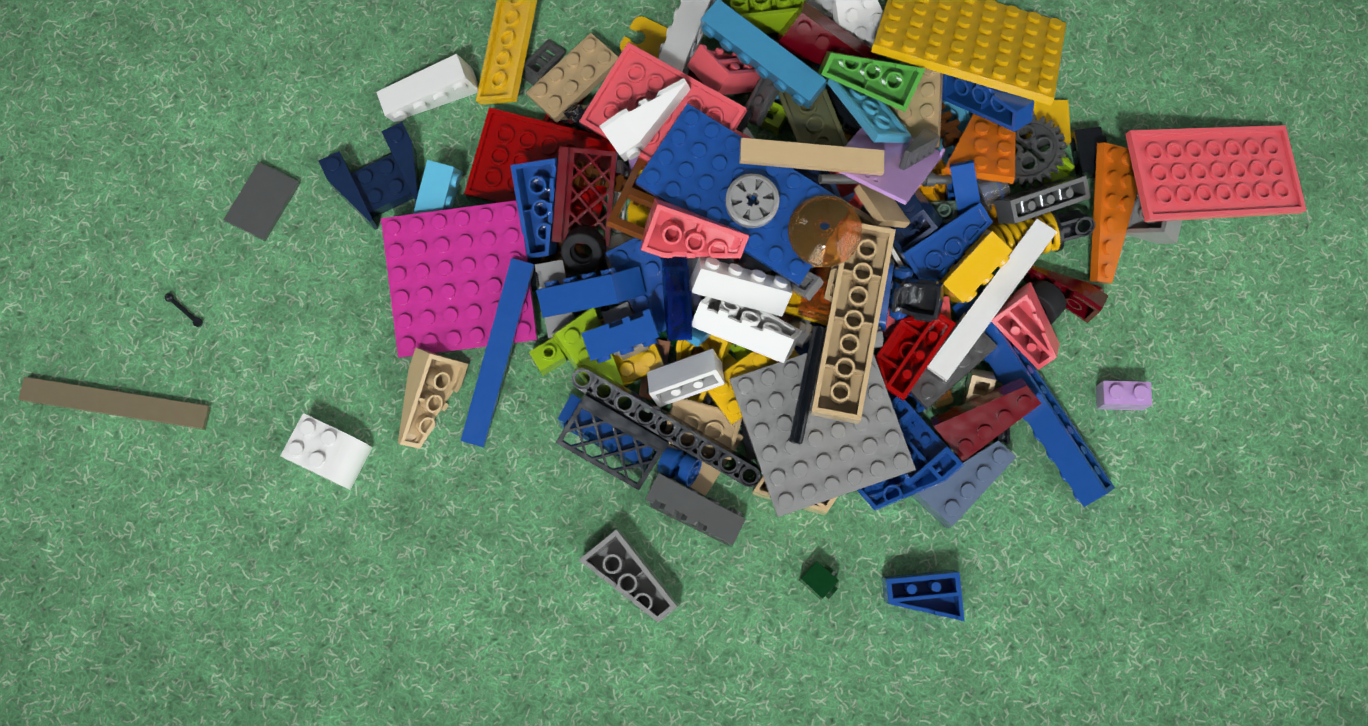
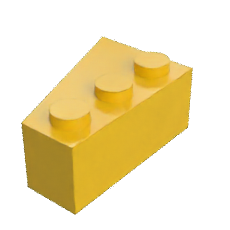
(975, 267)

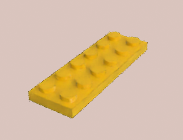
(506, 51)

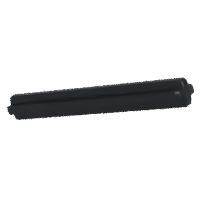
(807, 385)

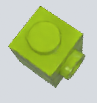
(548, 356)

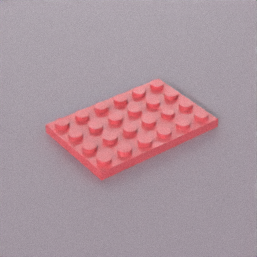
(642, 76)

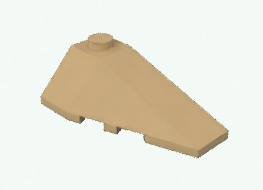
(427, 389)

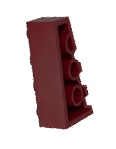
(983, 419)

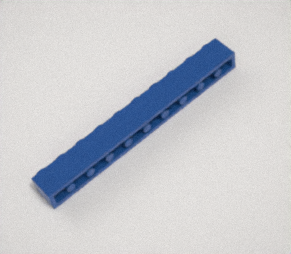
(1048, 420)

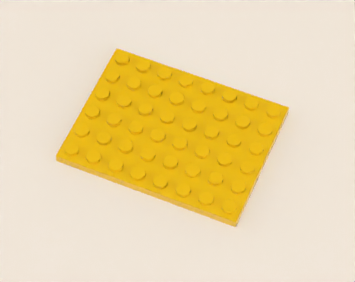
(976, 43)

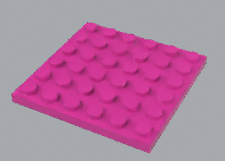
(450, 276)

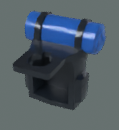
(915, 296)

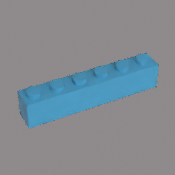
(763, 54)

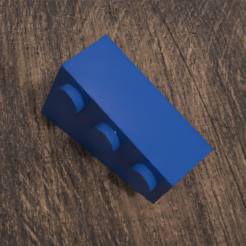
(621, 336)
(926, 592)

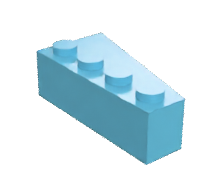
(437, 187)

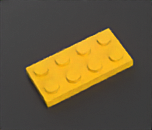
(724, 395)

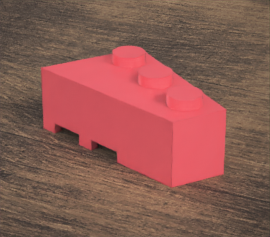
(723, 71)
(1028, 327)

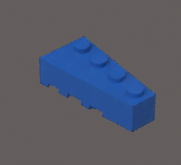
(989, 103)
(535, 200)
(590, 291)
(604, 429)

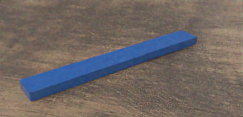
(497, 352)

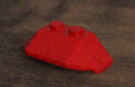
(910, 352)

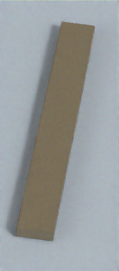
(114, 403)

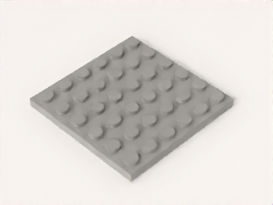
(834, 453)

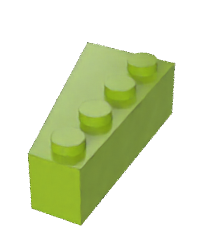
(766, 15)

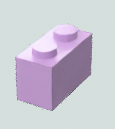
(1123, 395)

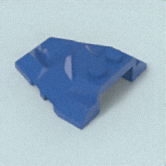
(930, 456)

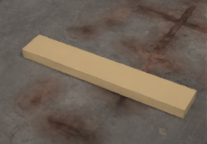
(811, 156)

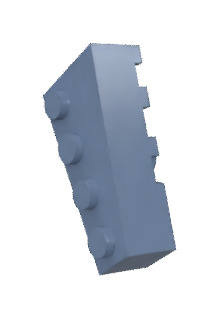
(958, 493)

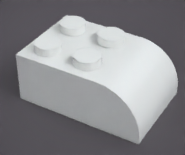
(326, 451)

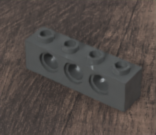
(1042, 199)

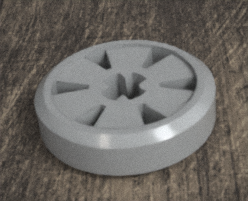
(750, 186)

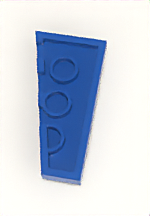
(945, 246)

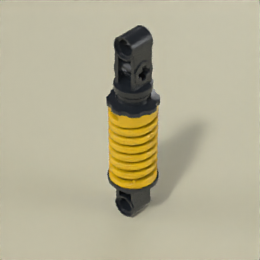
(1065, 225)

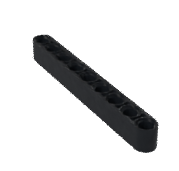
(674, 435)

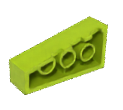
(573, 346)

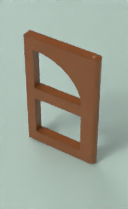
(634, 195)

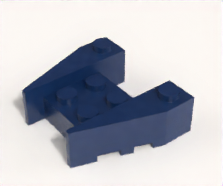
(380, 184)

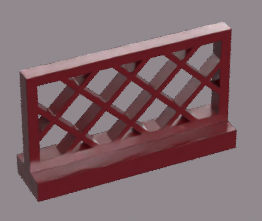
(565, 190)

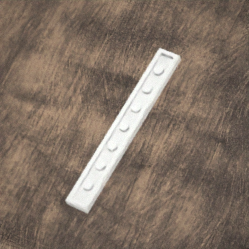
(991, 300)

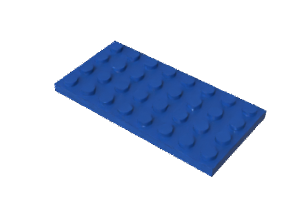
(696, 170)

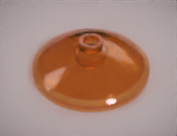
(822, 246)

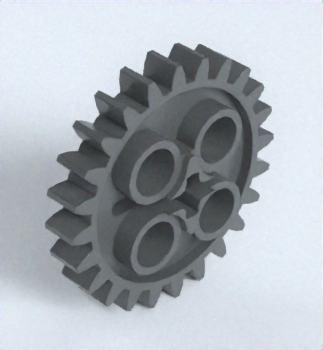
(1042, 135)

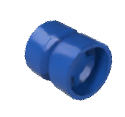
(677, 464)

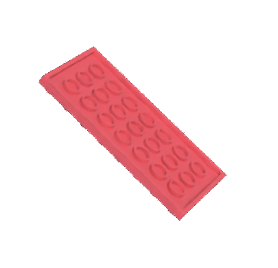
(1215, 172)

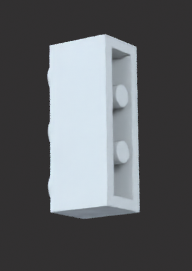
(685, 378)

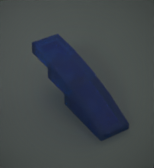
(677, 298)

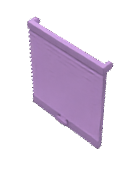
(894, 182)

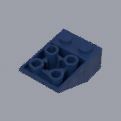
(923, 221)

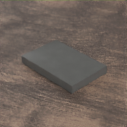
(261, 201)

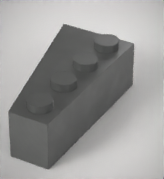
(695, 510)

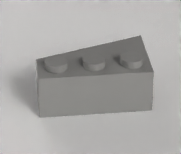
(549, 272)

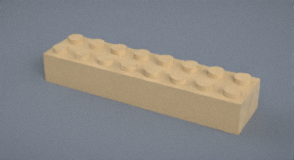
(853, 327)

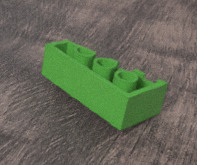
(879, 79)

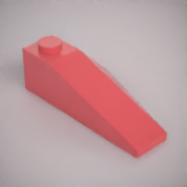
(681, 233)

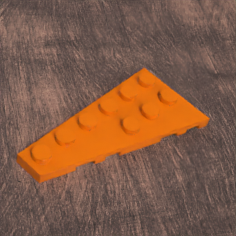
(989, 148)
(1113, 207)

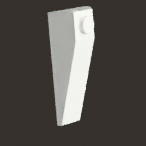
(634, 129)

